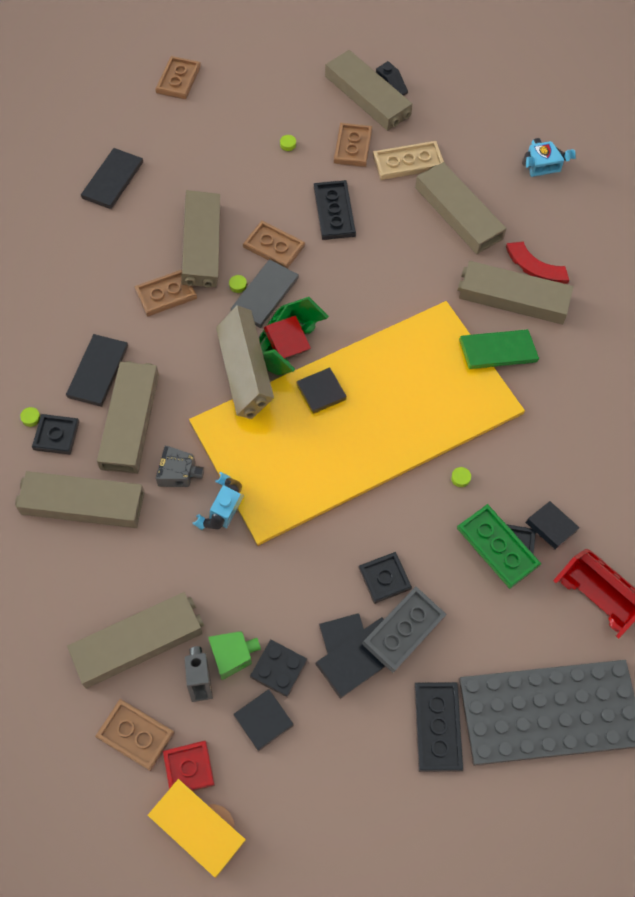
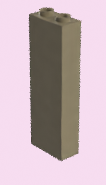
(368, 90)
(460, 208)
(201, 239)
(515, 292)
(244, 363)
(128, 417)
(80, 499)
(135, 639)

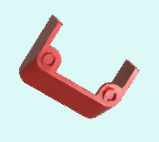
(602, 587)

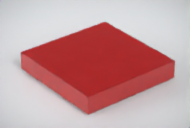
(287, 337)
(189, 765)

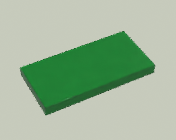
(498, 349)
(498, 546)

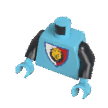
(545, 158)
(223, 506)

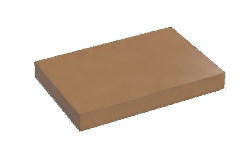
(178, 77)
(353, 144)
(274, 244)
(164, 293)
(135, 734)

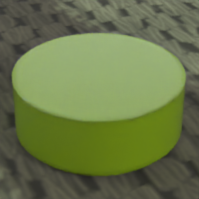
(288, 142)
(238, 283)
(30, 416)
(461, 477)

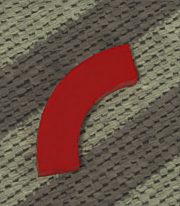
(535, 267)

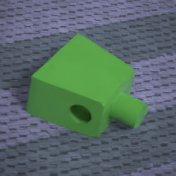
(232, 652)

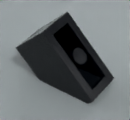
(392, 76)

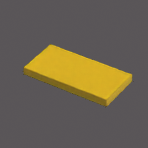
(196, 828)

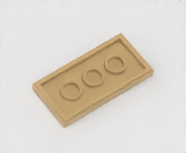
(407, 160)

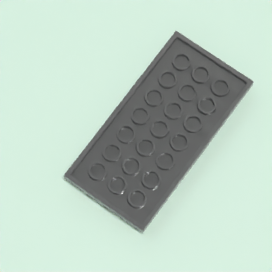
(549, 712)

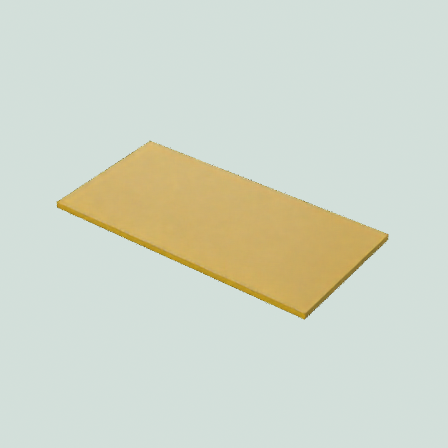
(402, 408)

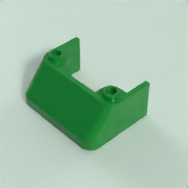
(308, 315)

